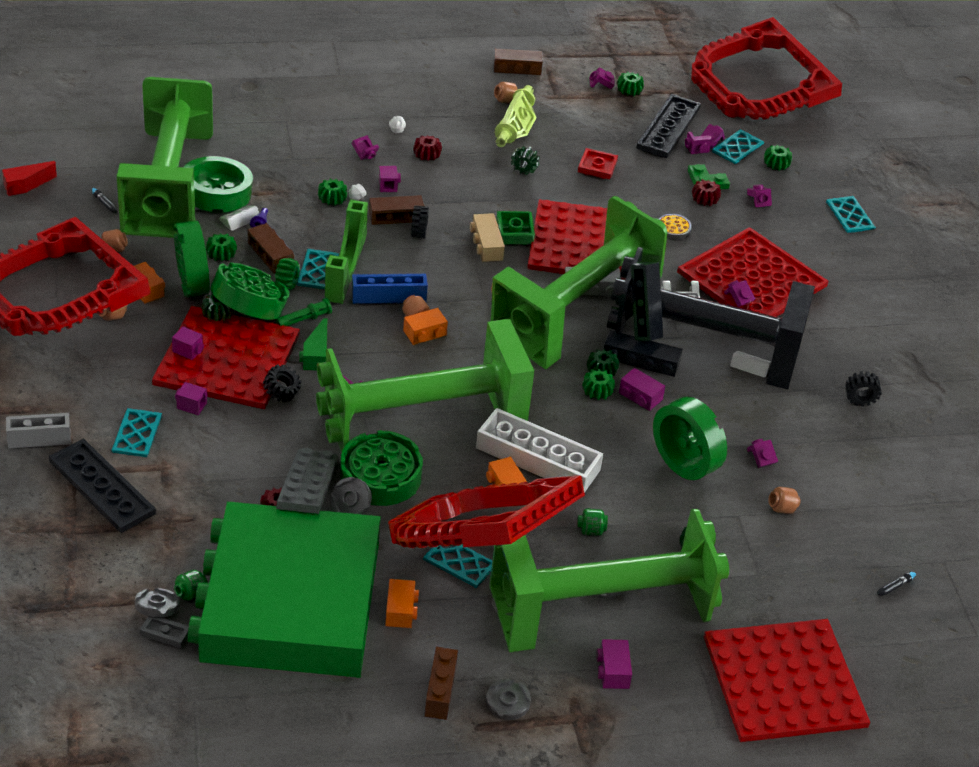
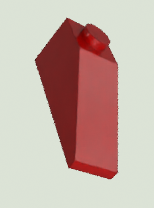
(28, 177)

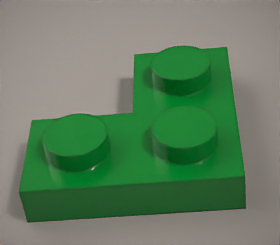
(699, 172)

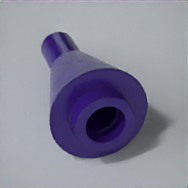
(260, 218)

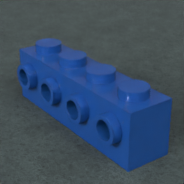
(385, 287)

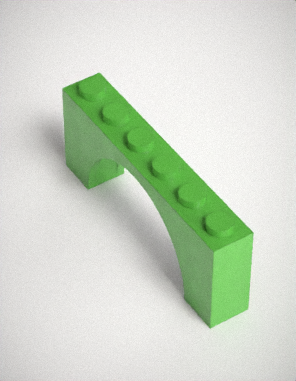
(340, 268)

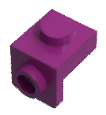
(602, 77)
(715, 132)
(698, 144)
(365, 148)
(761, 195)
(741, 292)
(763, 452)

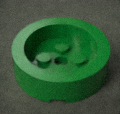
(221, 183)
(191, 259)
(249, 291)
(689, 438)
(390, 481)

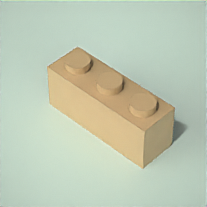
(487, 237)

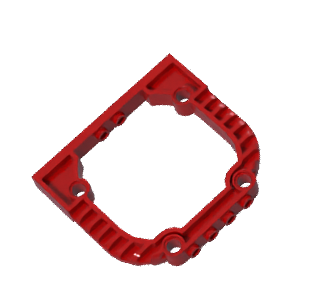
(763, 34)
(69, 236)
(542, 498)

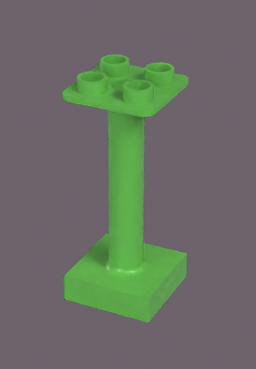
(163, 193)
(541, 312)
(503, 375)
(523, 588)

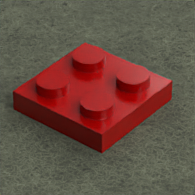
(597, 163)

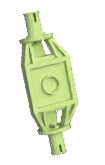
(517, 118)

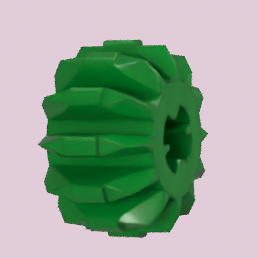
(630, 83)
(778, 157)
(332, 192)
(221, 247)
(287, 272)
(598, 384)

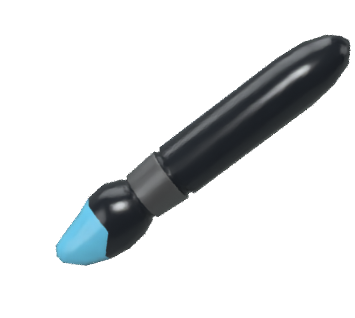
(98, 194)
(906, 578)

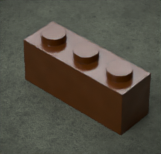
(518, 61)
(393, 209)
(268, 245)
(441, 683)

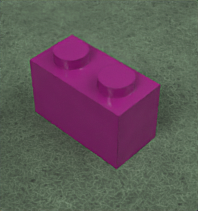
(642, 389)
(615, 664)

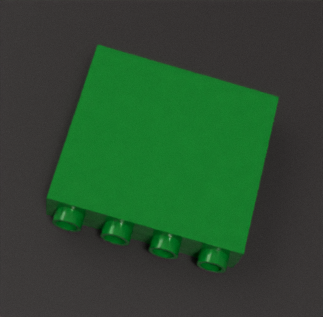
(287, 590)

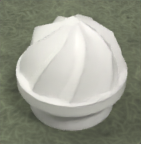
(397, 124)
(357, 192)

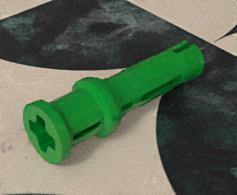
(312, 311)

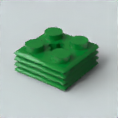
(516, 227)

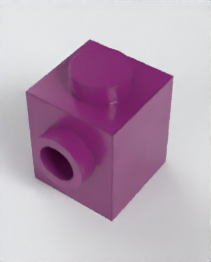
(389, 178)
(187, 343)
(191, 398)

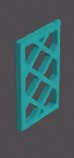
(727, 155)
(843, 202)
(314, 283)
(142, 416)
(443, 565)

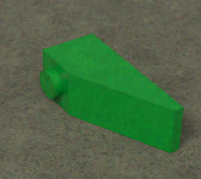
(315, 347)

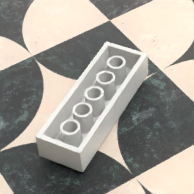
(537, 448)

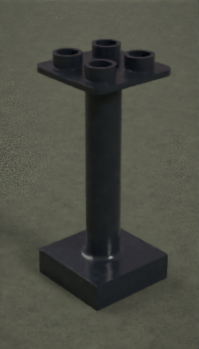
(782, 332)

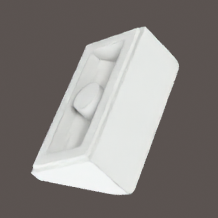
(239, 217)
(750, 363)

